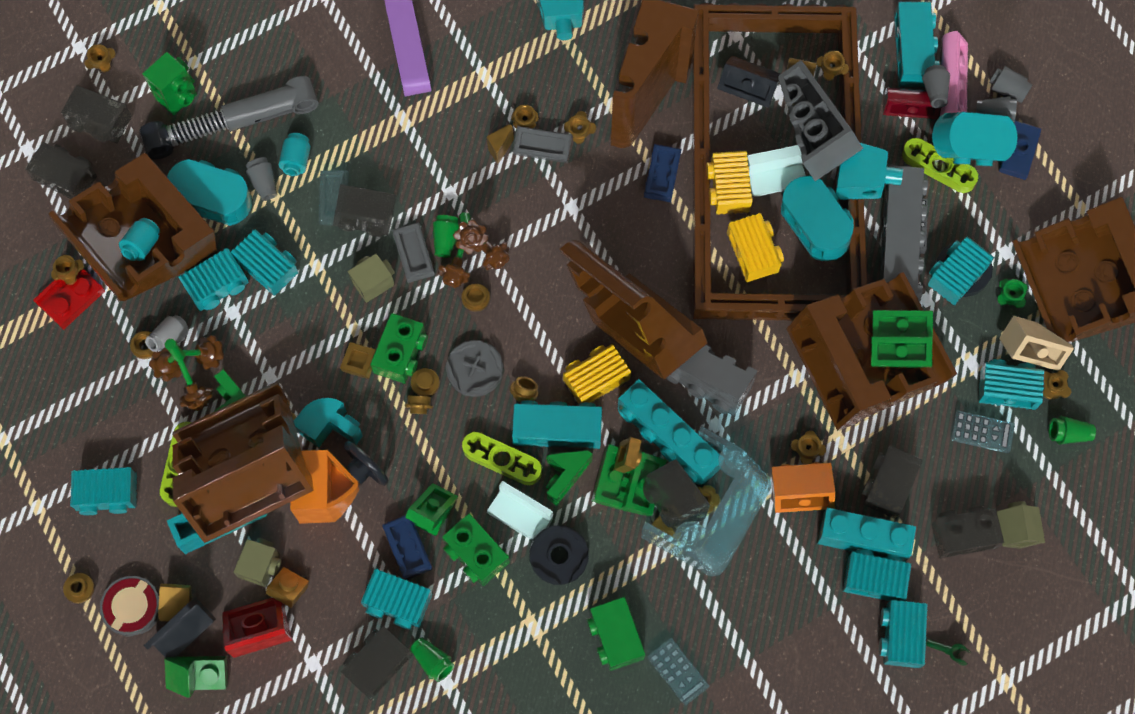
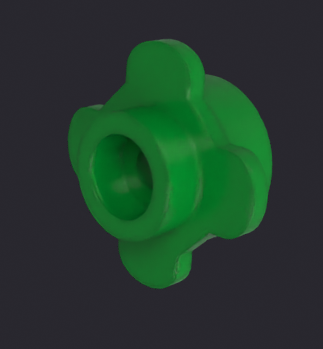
(1017, 287)

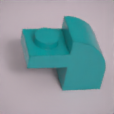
(322, 417)

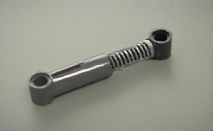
(296, 97)

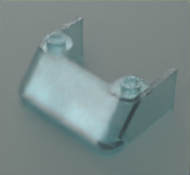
(714, 546)

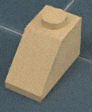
(1035, 344)

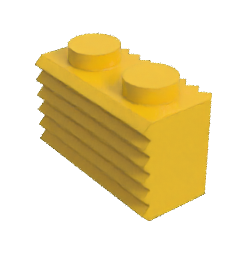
(730, 182)
(754, 247)
(597, 374)

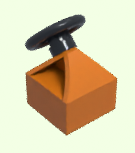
(334, 484)

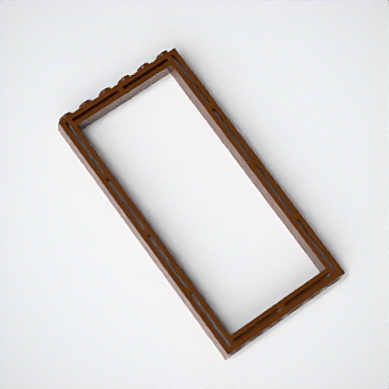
(781, 19)

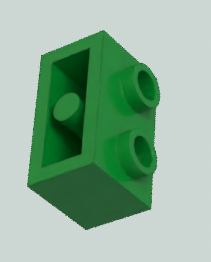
(171, 83)
(399, 348)
(475, 550)
(616, 634)

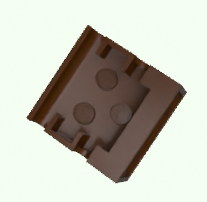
(652, 65)
(104, 215)
(1083, 271)
(633, 313)
(837, 352)
(238, 463)

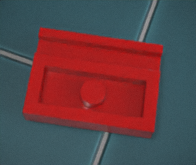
(66, 302)

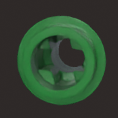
(443, 235)
(1069, 430)
(432, 660)

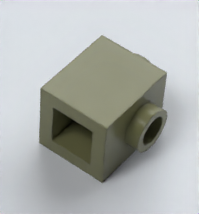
(371, 277)
(1021, 525)
(258, 562)

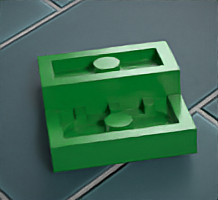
(902, 338)
(621, 489)

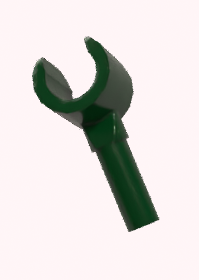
(953, 650)

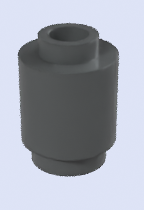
(1010, 84)

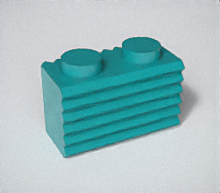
(265, 262)
(960, 270)
(214, 280)
(1011, 385)
(103, 490)
(877, 576)
(396, 599)
(904, 634)

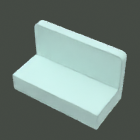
(774, 170)
(520, 511)

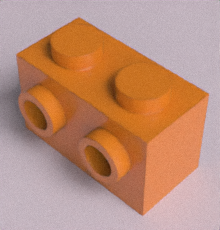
(803, 487)

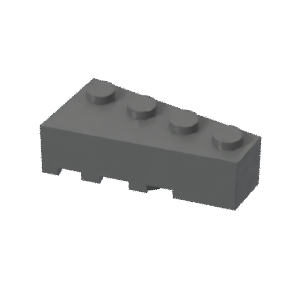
(818, 125)
(715, 380)

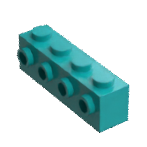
(668, 432)

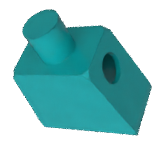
(562, 16)
(866, 174)

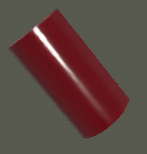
(909, 104)

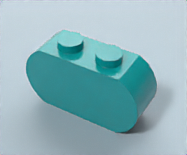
(974, 137)
(212, 191)
(817, 218)

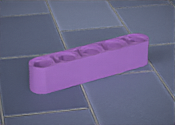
(408, 47)

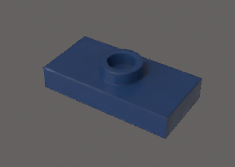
(1020, 161)
(662, 173)
(407, 547)

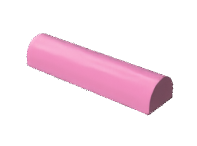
(956, 62)

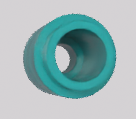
(294, 154)
(139, 239)

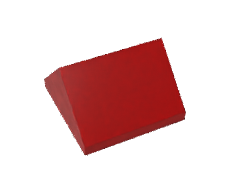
(255, 627)

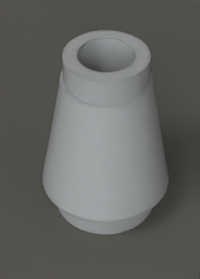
(170, 328)

